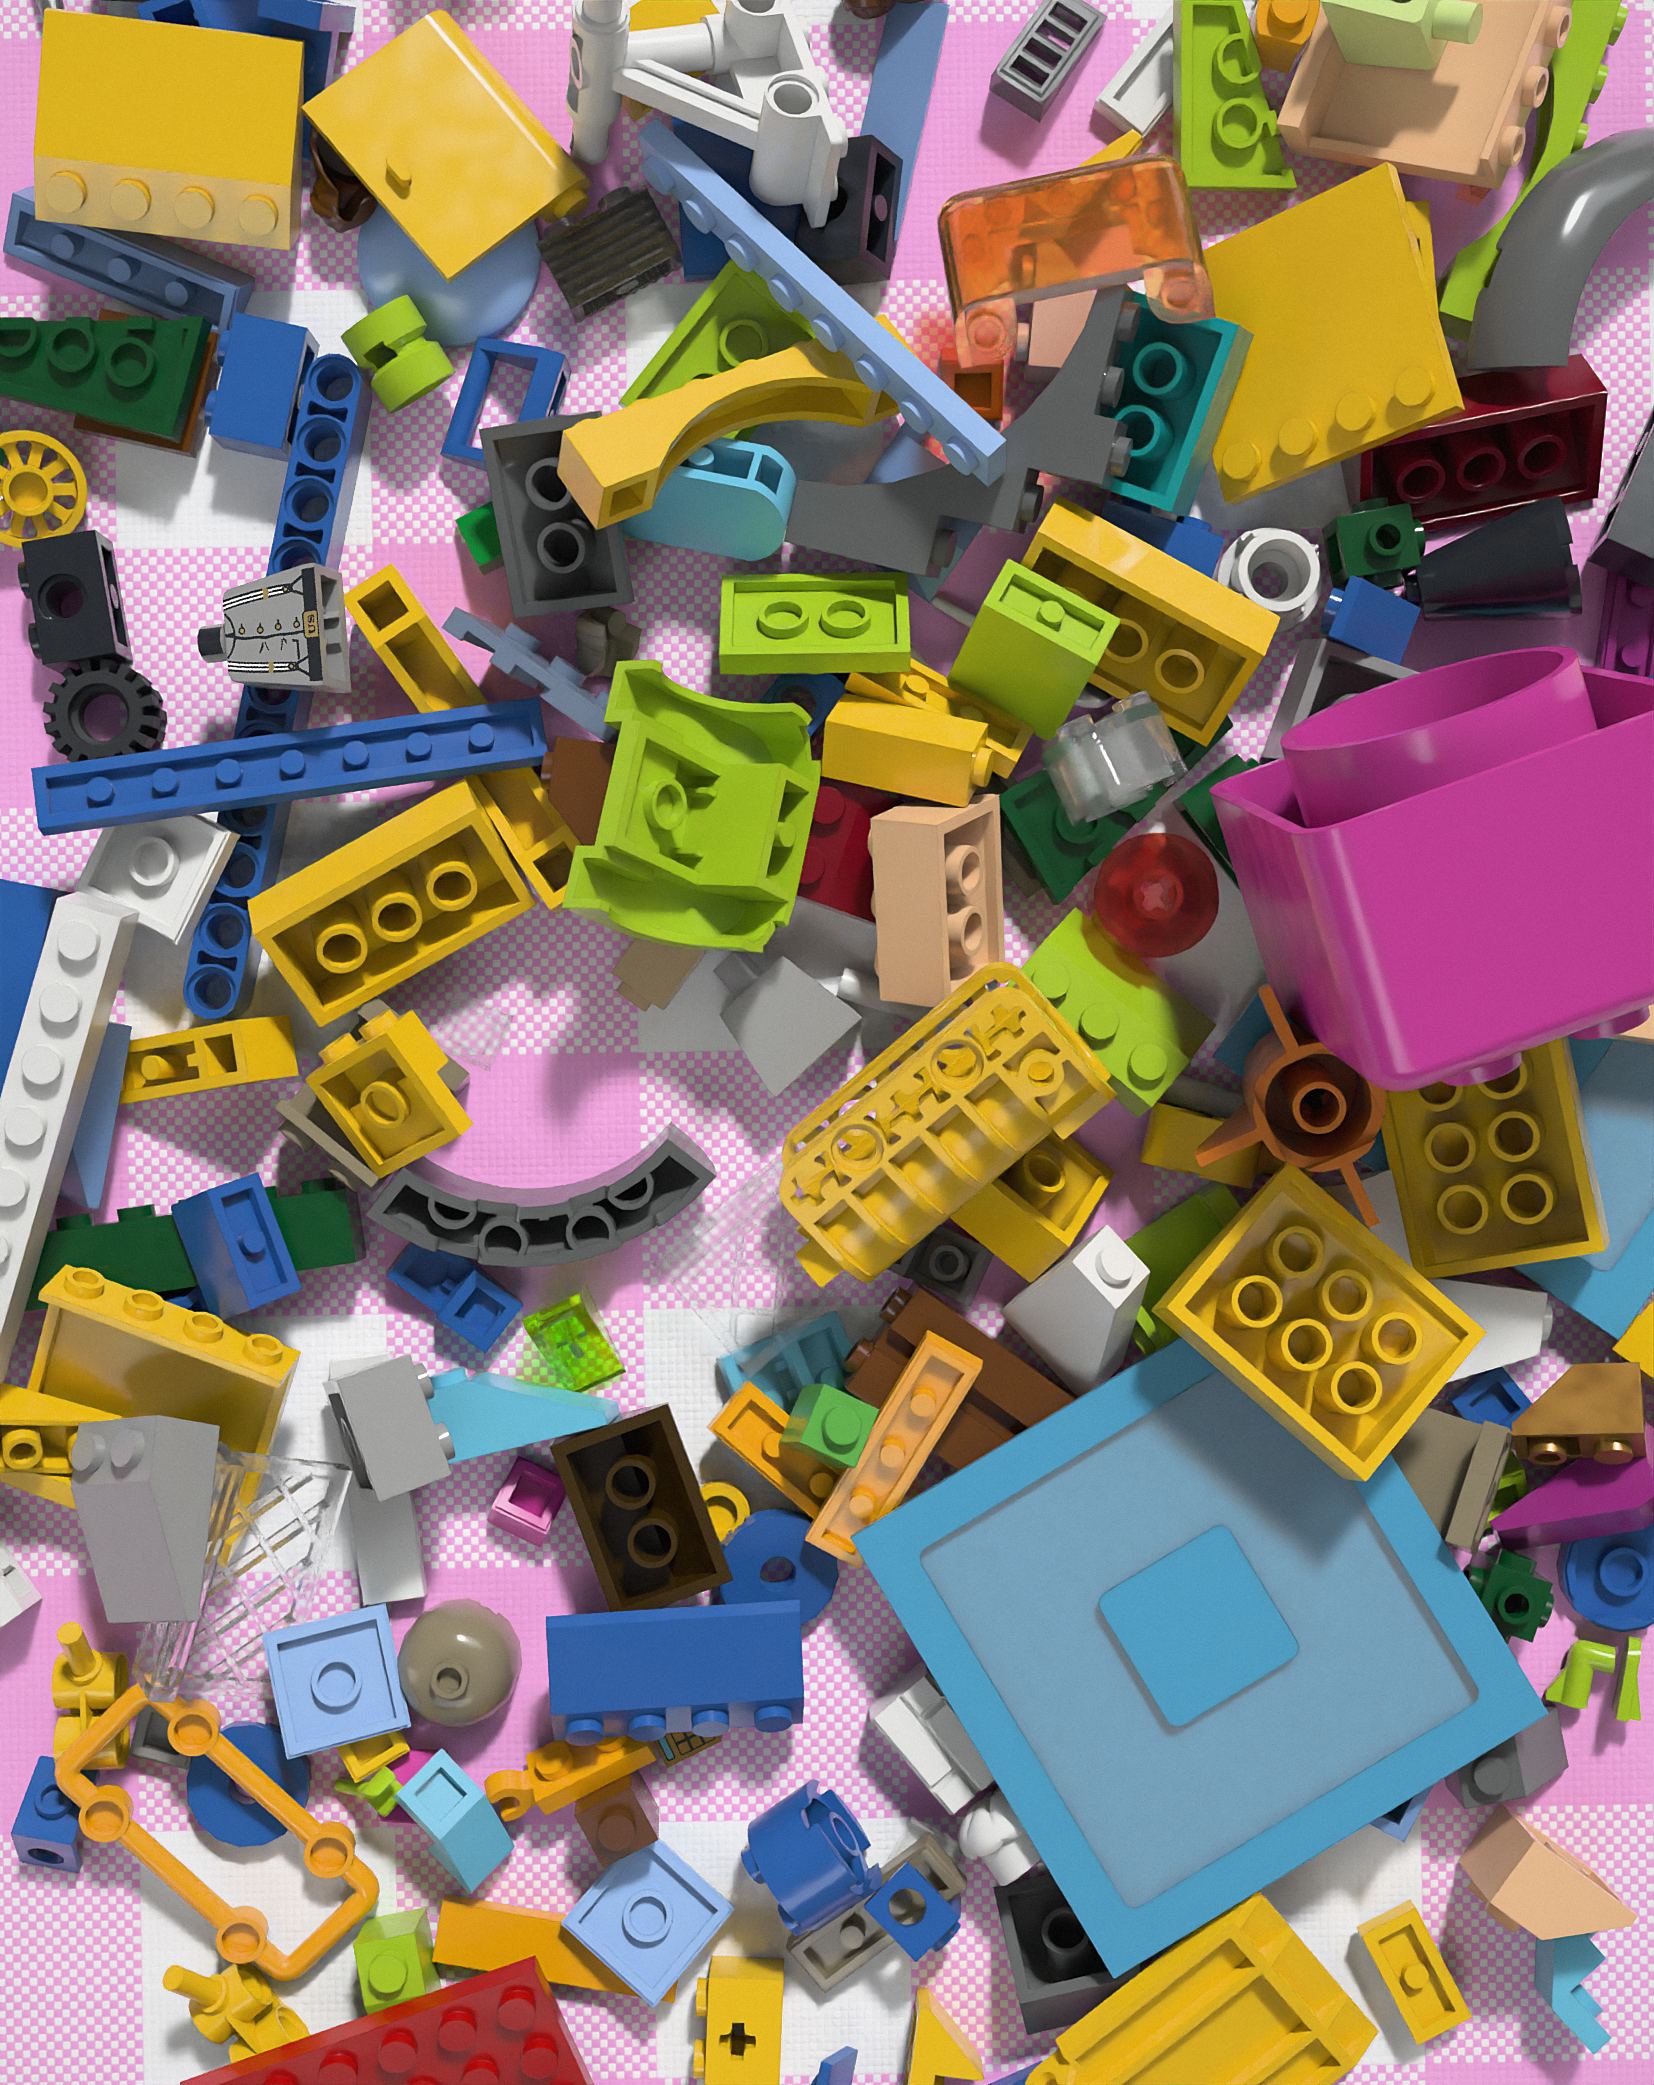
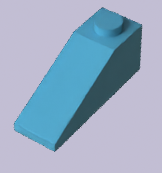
(503, 1412)

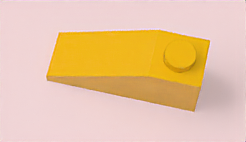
(209, 1058)

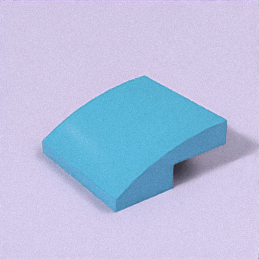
(808, 1360)

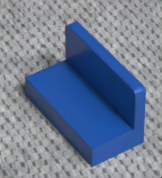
(235, 1247)

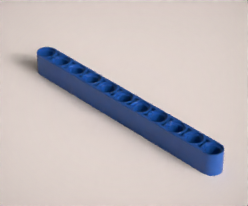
(292, 540)

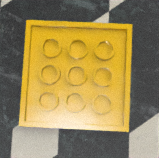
(1340, 333)

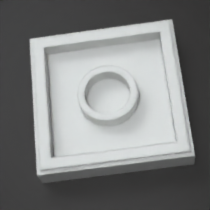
(161, 870)

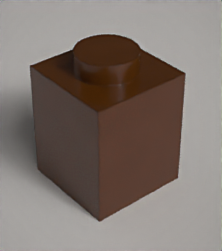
(619, 1818)

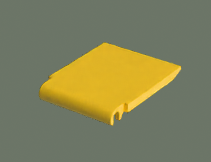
(1219, 2009)

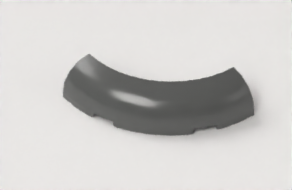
(1550, 251)
(546, 1223)

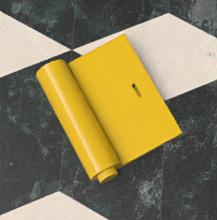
(461, 136)

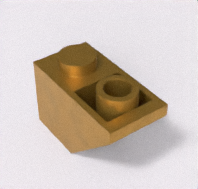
(1585, 1414)

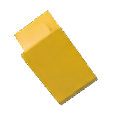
(938, 2046)

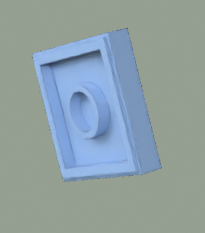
(335, 1680)
(648, 1918)

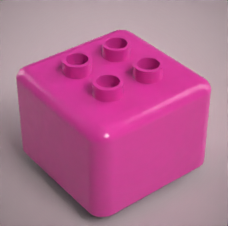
(1456, 865)

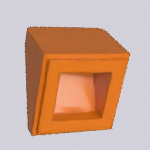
(977, 385)

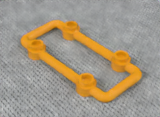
(244, 1929)

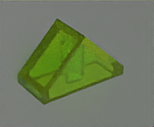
(575, 1341)

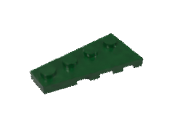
(106, 372)
(1065, 852)

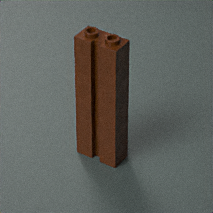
(1000, 1403)

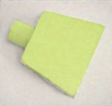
(1401, 30)

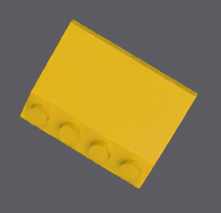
(169, 129)
(1496, 1169)
(1320, 1323)

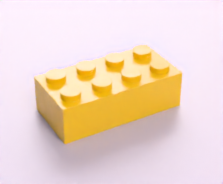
(390, 903)

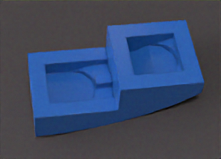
(458, 1292)

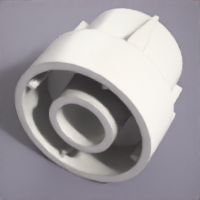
(1289, 558)

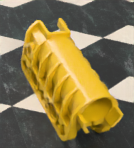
(936, 1127)

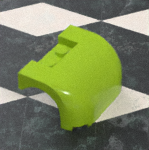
(697, 817)

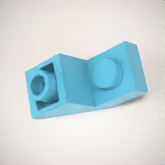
(458, 1820)
(1558, 1976)

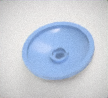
(471, 306)

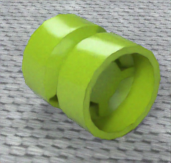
(397, 353)

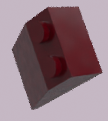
(837, 857)

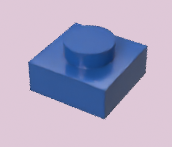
(1491, 1398)

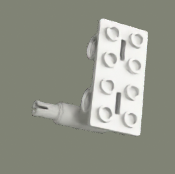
(762, 97)

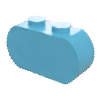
(723, 502)

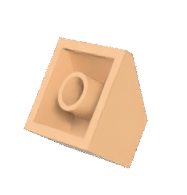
(1537, 1882)

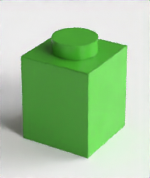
(829, 1426)

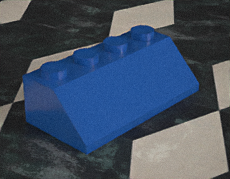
(675, 1671)

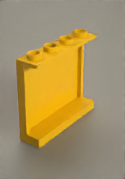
(149, 1358)

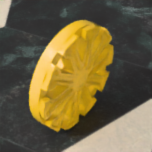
(31, 491)

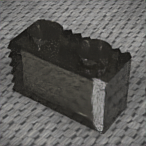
(609, 252)

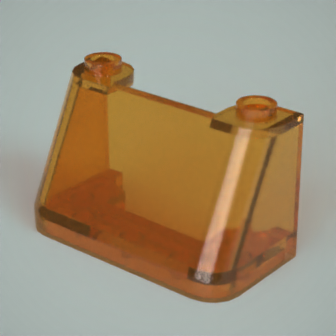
(1067, 238)

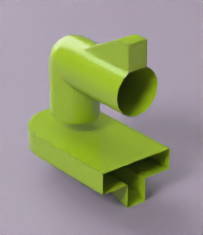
(1575, 1679)

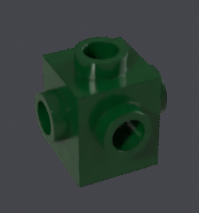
(1374, 544)
(1512, 1576)

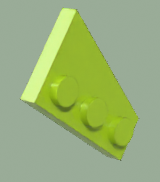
(1220, 109)

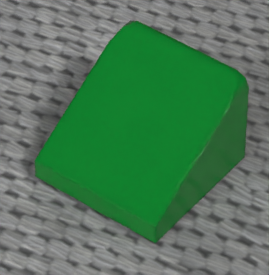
(482, 537)

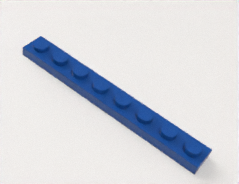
(288, 766)

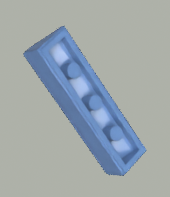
(904, 86)
(129, 266)

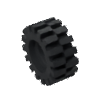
(90, 682)

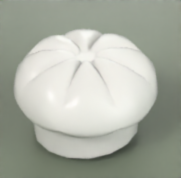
(998, 1838)

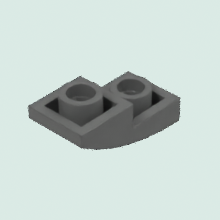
(946, 1264)

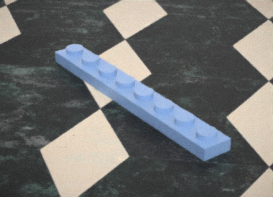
(832, 313)

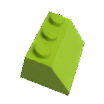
(1120, 1010)

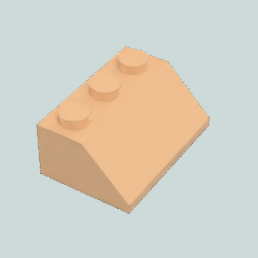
(936, 897)

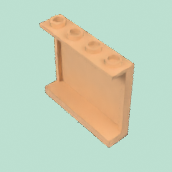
(1437, 123)

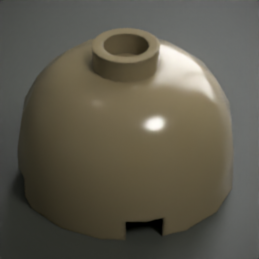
(459, 1663)

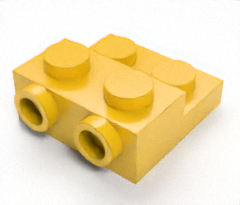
(389, 1092)

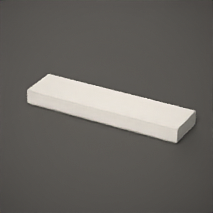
(384, 1531)

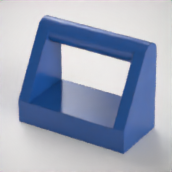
(542, 399)

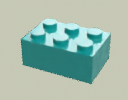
(1175, 403)

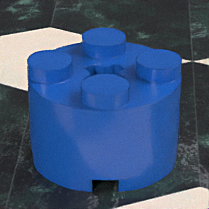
(810, 1858)

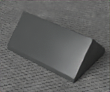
(546, 541)

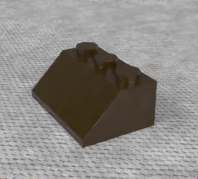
(641, 1510)

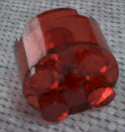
(1188, 896)

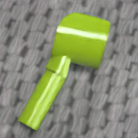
(376, 1792)

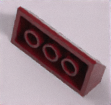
(1508, 448)

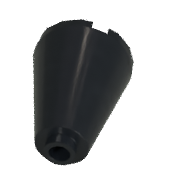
(1502, 571)

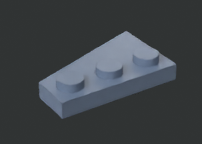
(518, 656)

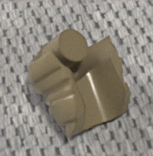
(604, 640)

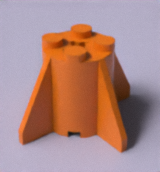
(1308, 1133)

